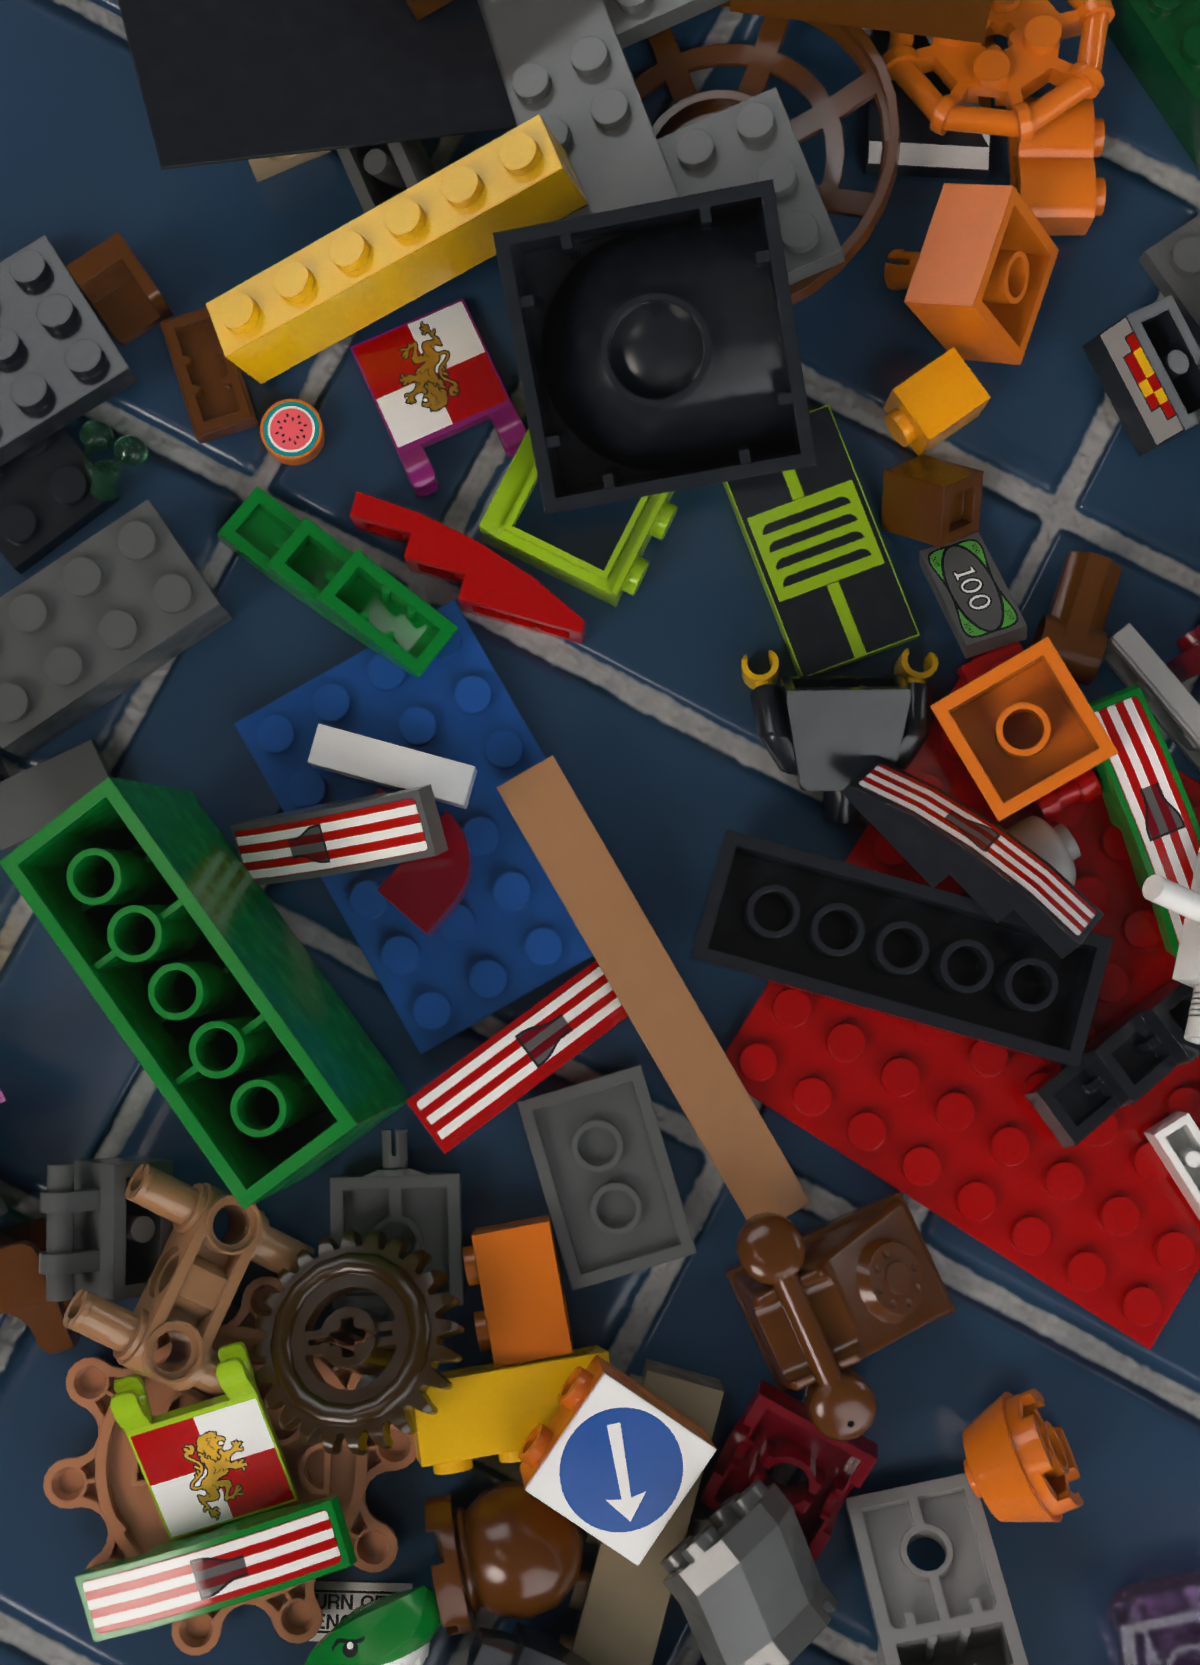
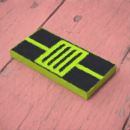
(822, 558)

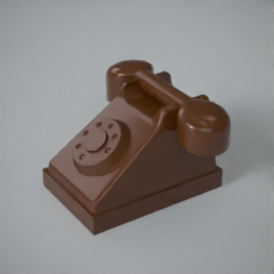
(834, 1300)

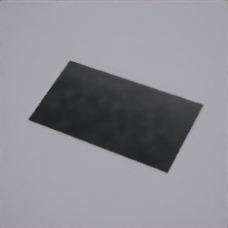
(309, 75)

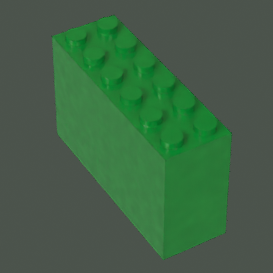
(205, 984)

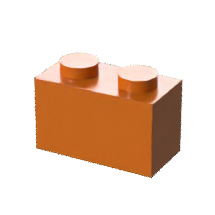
(520, 1291)

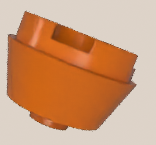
(1020, 1461)

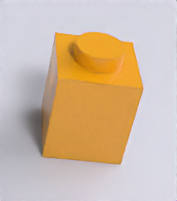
(934, 403)

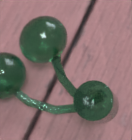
(127, 449)

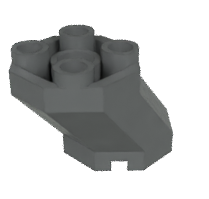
(750, 1582)

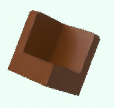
(119, 289)
(931, 500)

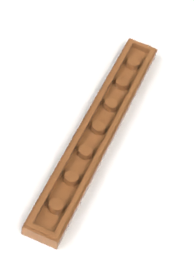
(651, 991)

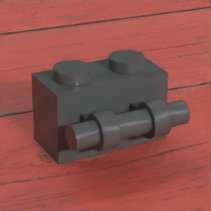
(96, 1233)

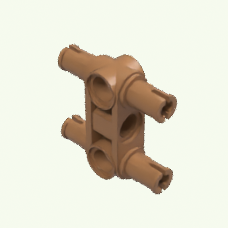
(188, 1284)

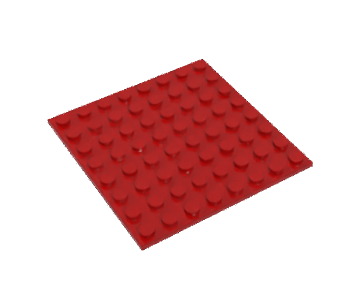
(953, 1113)

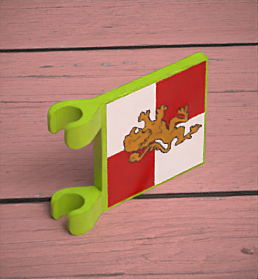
(210, 1456)

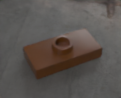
(209, 382)

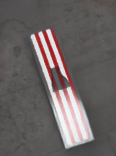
(341, 836)

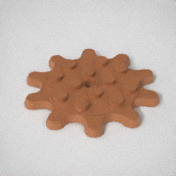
(115, 1487)

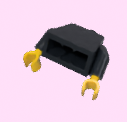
(840, 724)

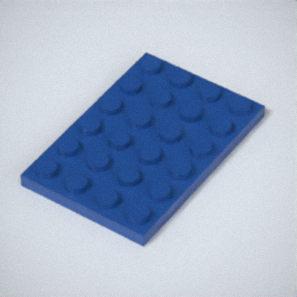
(511, 922)

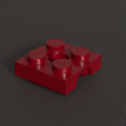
(787, 1435)

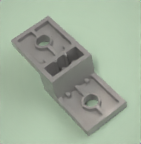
(942, 1614)

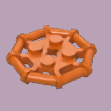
(1008, 74)

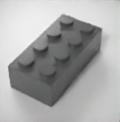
(98, 626)

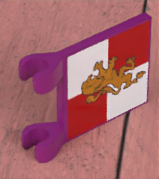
(434, 383)

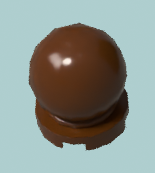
(501, 1555)

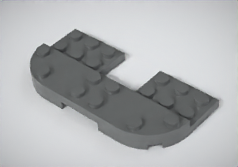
(572, 71)

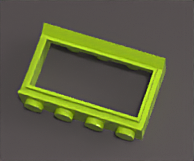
(625, 567)

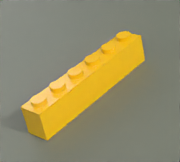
(395, 251)

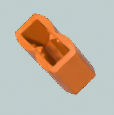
(1059, 172)

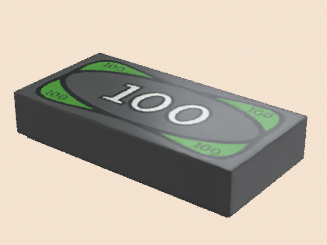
(973, 595)

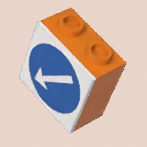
(614, 1458)

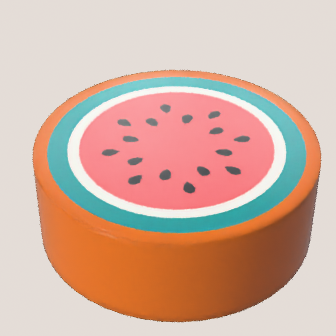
(292, 432)

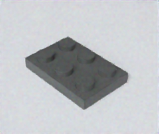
(606, 1177)

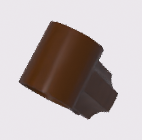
(1080, 613)

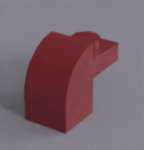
(432, 886)

